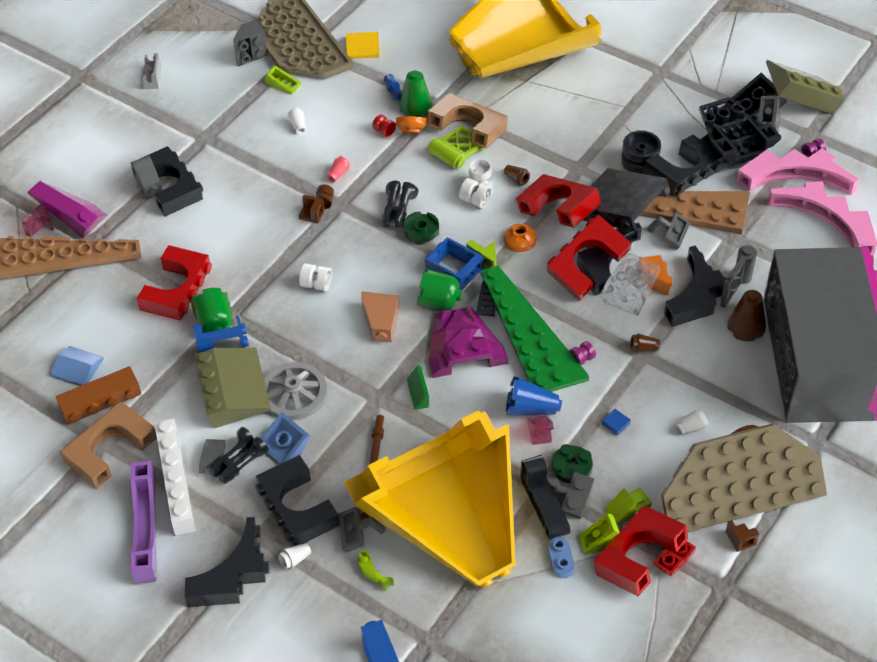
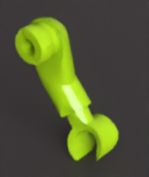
(368, 571)

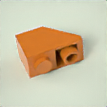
(663, 281)

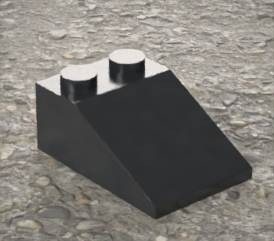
(751, 94)

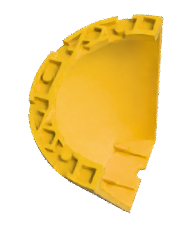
(518, 33)

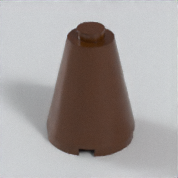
(748, 317)

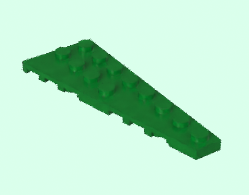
(535, 344)

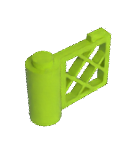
(450, 152)

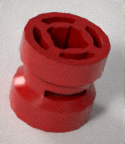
(386, 126)

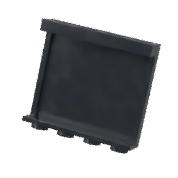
(626, 196)

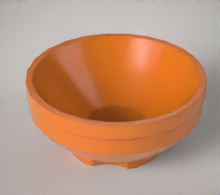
(411, 124)
(520, 242)

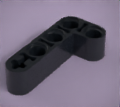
(543, 498)

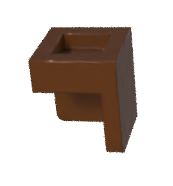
(312, 209)
(741, 536)

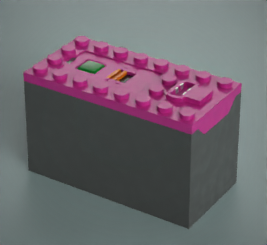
(824, 332)

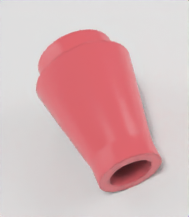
(338, 168)

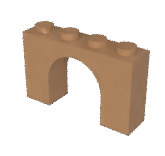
(452, 108)
(117, 422)

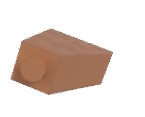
(381, 314)

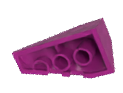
(71, 210)

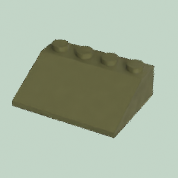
(805, 88)
(232, 384)

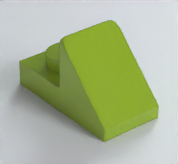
(488, 253)
(627, 504)
(598, 535)

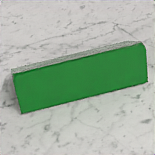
(418, 389)

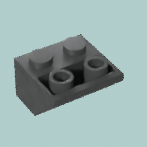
(250, 43)

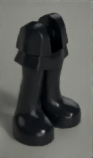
(393, 190)
(225, 464)

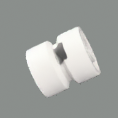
(481, 171)
(474, 192)
(316, 277)

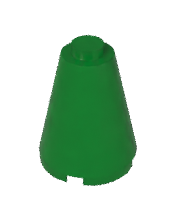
(415, 95)

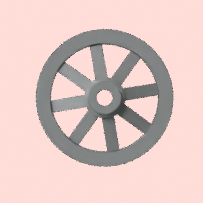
(294, 387)

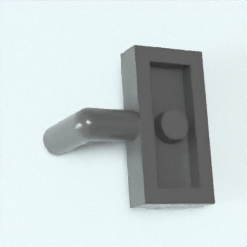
(675, 229)
(576, 494)
(352, 528)

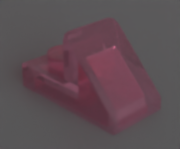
(37, 219)
(540, 429)

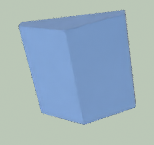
(76, 365)
(285, 438)

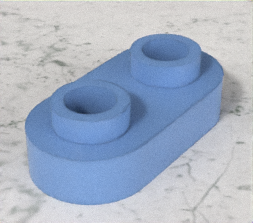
(559, 556)

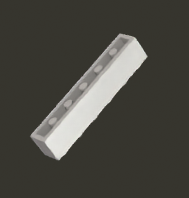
(175, 477)

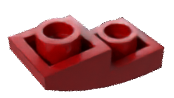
(671, 562)

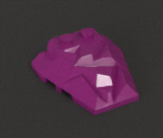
(462, 338)

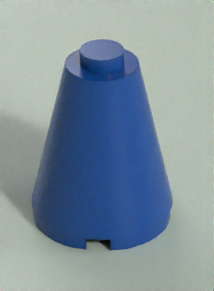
(530, 399)

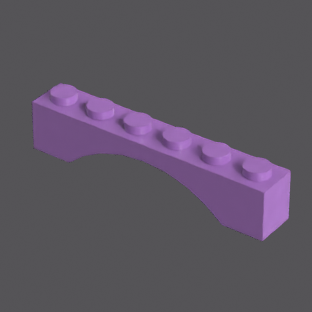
(144, 522)

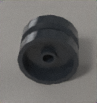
(638, 148)

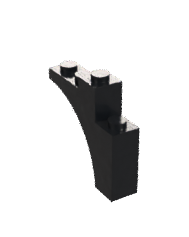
(595, 261)
(699, 296)
(225, 582)

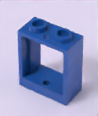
(473, 261)
(377, 643)

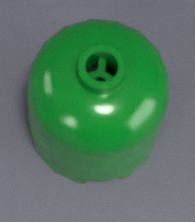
(438, 290)
(212, 310)

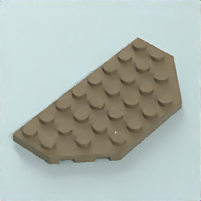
(301, 41)
(742, 477)

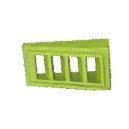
(280, 74)

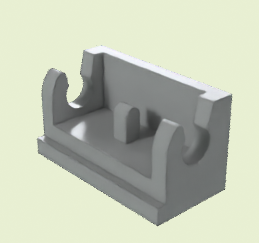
(151, 72)

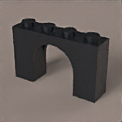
(698, 153)
(183, 192)
(297, 525)

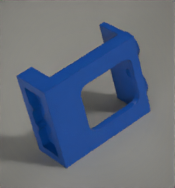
(206, 340)

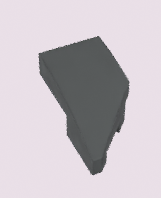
(211, 452)

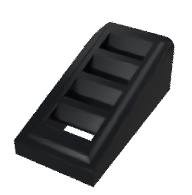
(486, 301)

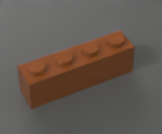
(98, 395)

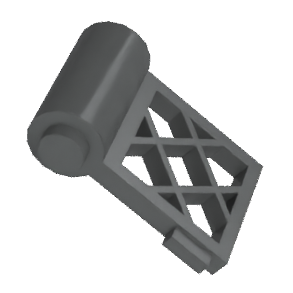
(741, 273)

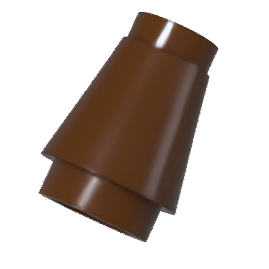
(517, 174)
(644, 343)

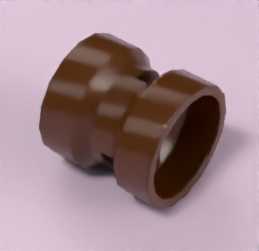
(326, 193)

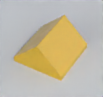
(362, 45)

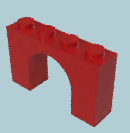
(579, 203)
(598, 234)
(176, 301)
(644, 527)

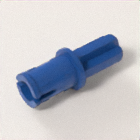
(393, 87)

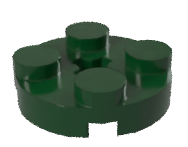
(421, 235)
(571, 453)

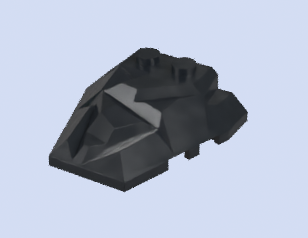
(735, 133)

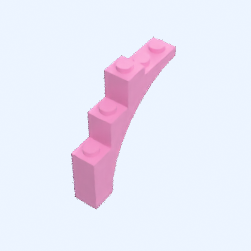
(795, 165)
(813, 199)

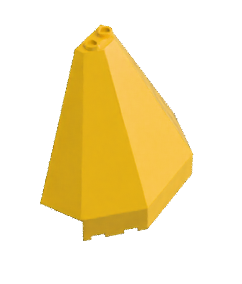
(449, 498)

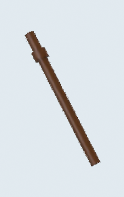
(377, 435)

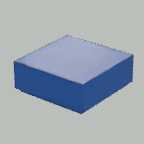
(616, 422)

